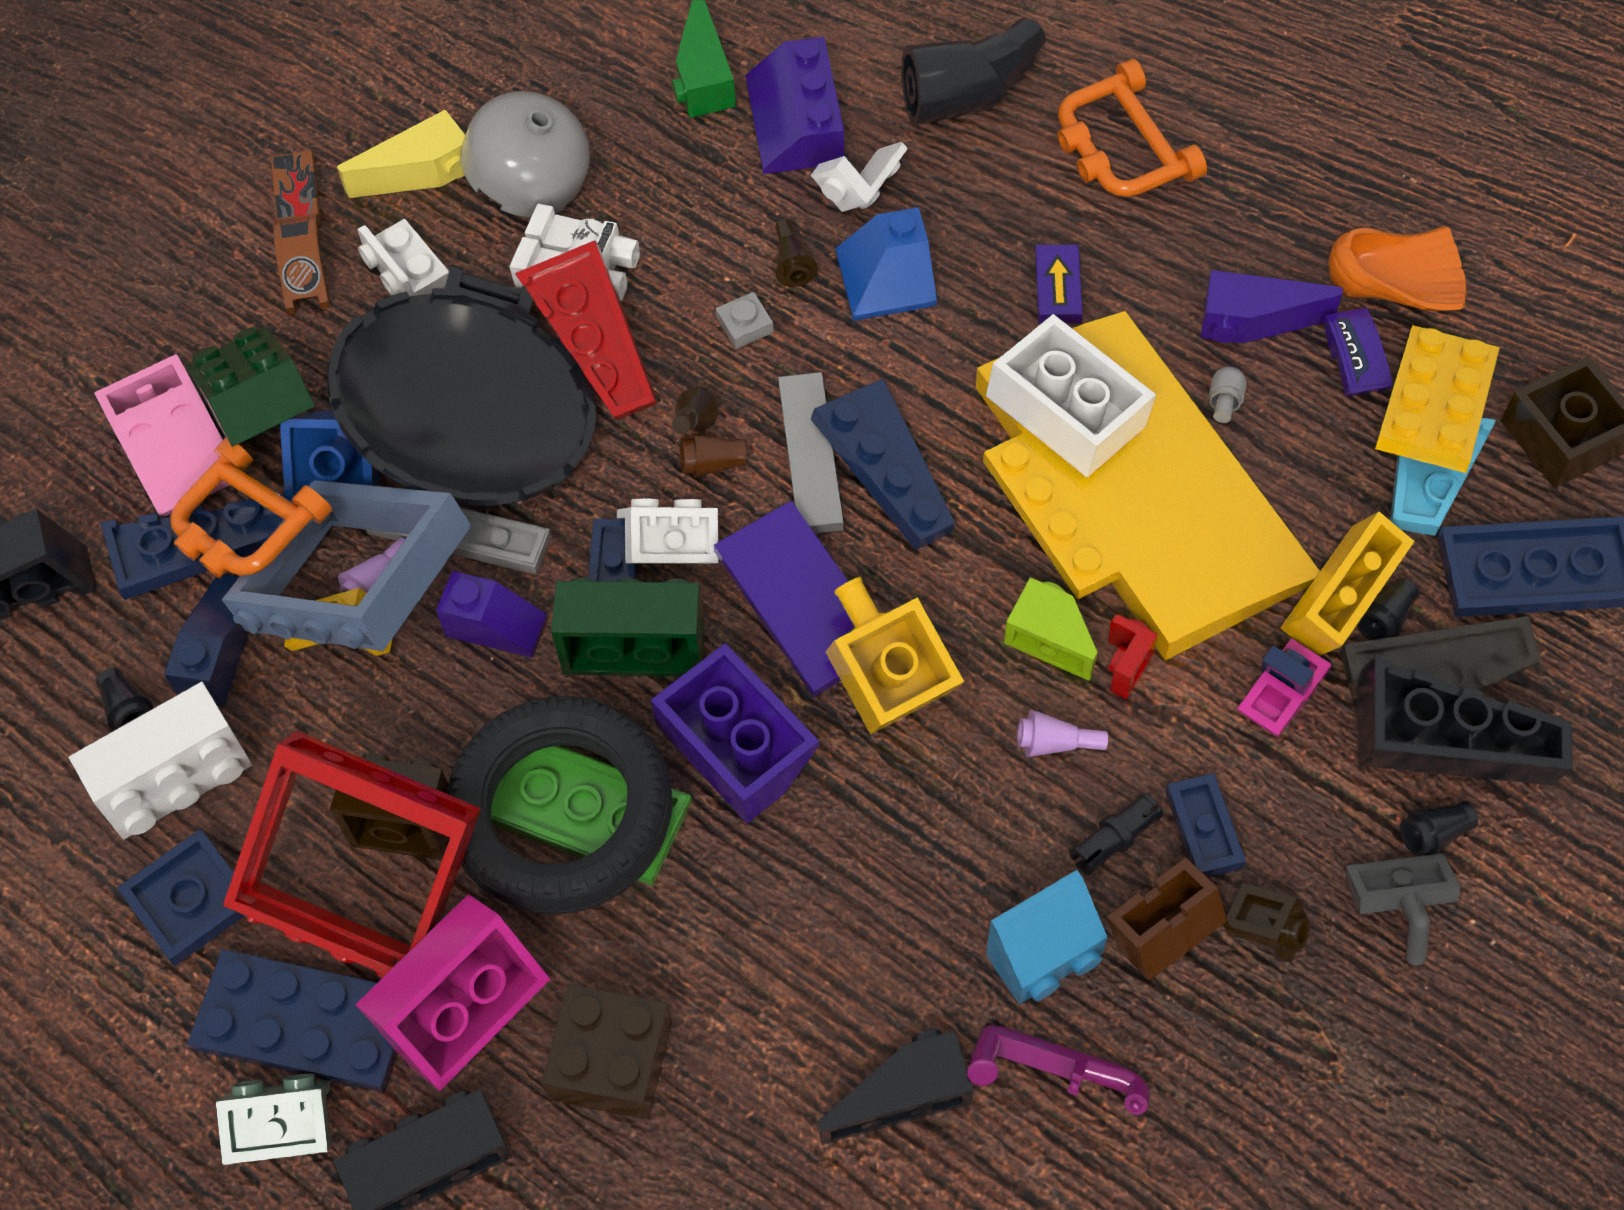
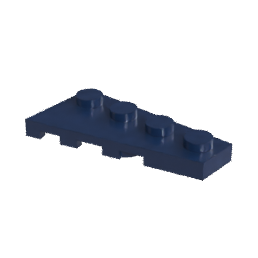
(148, 559)

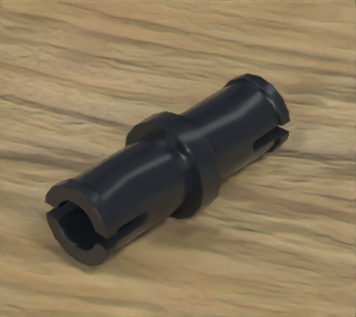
(1115, 833)

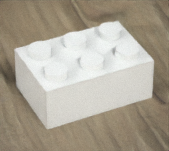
(1070, 395)
(160, 761)

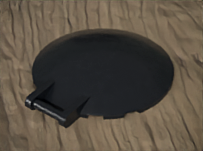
(462, 393)

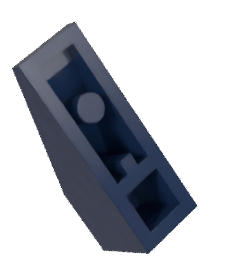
(208, 645)

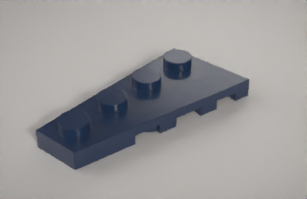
(884, 457)

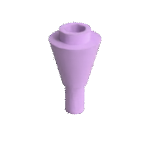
(367, 572)
(1049, 735)

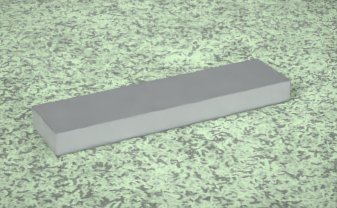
(810, 453)
(497, 541)

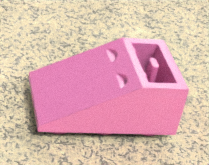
(162, 430)

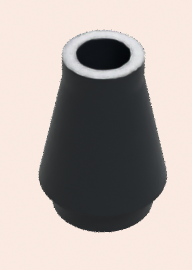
(1389, 610)
(121, 698)
(1434, 828)

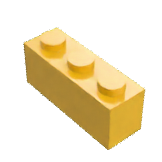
(1347, 584)

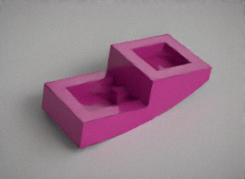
(1275, 703)

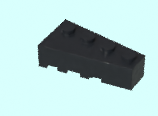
(40, 563)
(1455, 731)

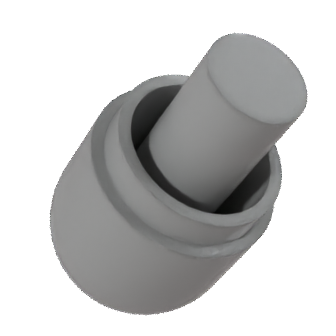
(1227, 392)

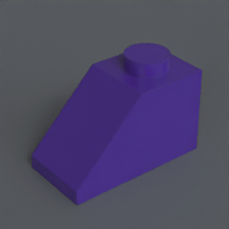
(489, 615)

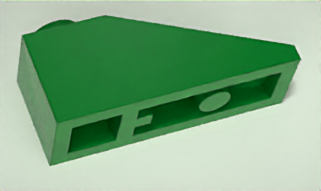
(701, 65)

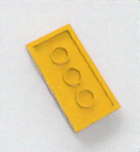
(1438, 399)

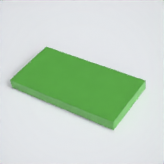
(572, 804)

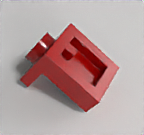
(1134, 652)

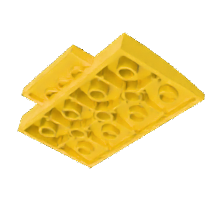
(1161, 518)

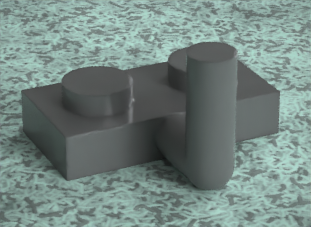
(1406, 886)

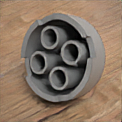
(526, 152)

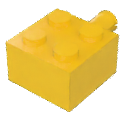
(890, 659)

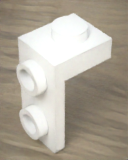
(852, 190)

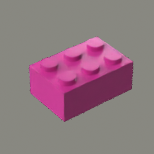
(453, 991)

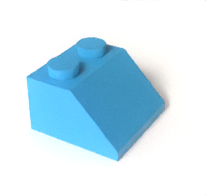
(1047, 939)

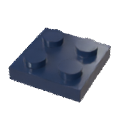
(183, 897)

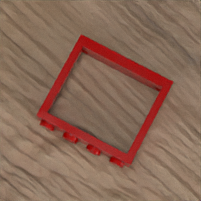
(371, 784)

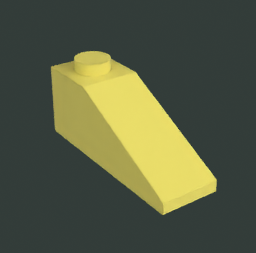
(411, 160)

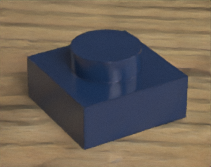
(1289, 668)

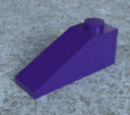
(1257, 307)

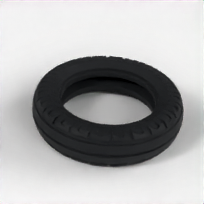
(614, 865)

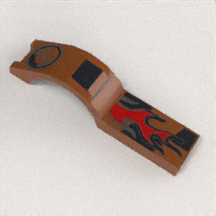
(297, 229)

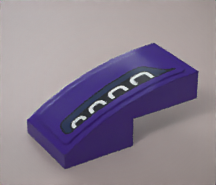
(1359, 352)

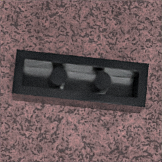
(423, 1155)

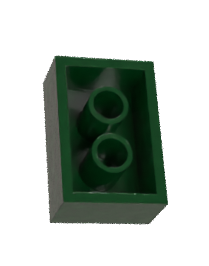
(249, 384)
(628, 627)

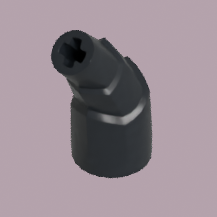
(964, 77)

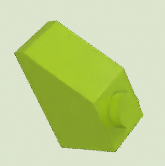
(1051, 629)

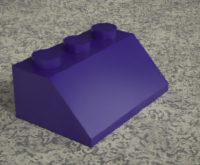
(795, 107)
(734, 732)

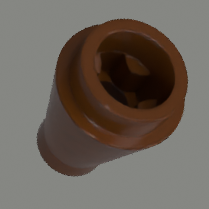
(710, 454)

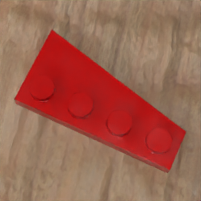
(588, 317)

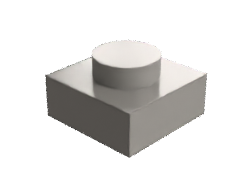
(744, 320)

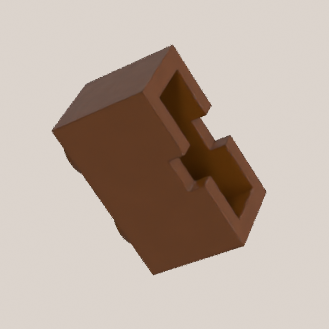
(1167, 919)

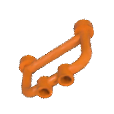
(1095, 164)
(219, 557)

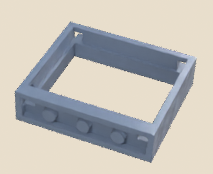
(434, 532)

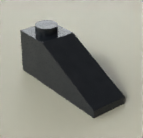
(910, 1085)

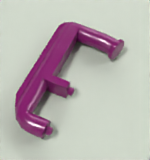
(1053, 1059)

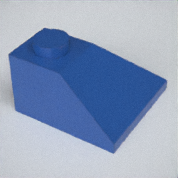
(887, 266)
(320, 452)

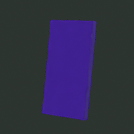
(791, 590)

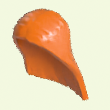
(1400, 268)

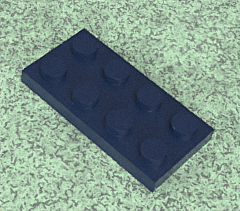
(1534, 566)
(292, 1021)

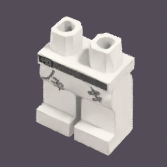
(556, 234)

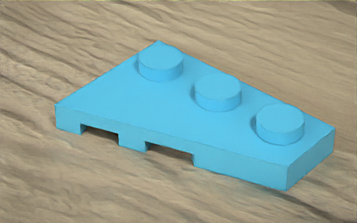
(1427, 491)

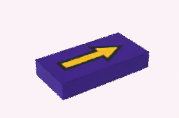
(1058, 283)

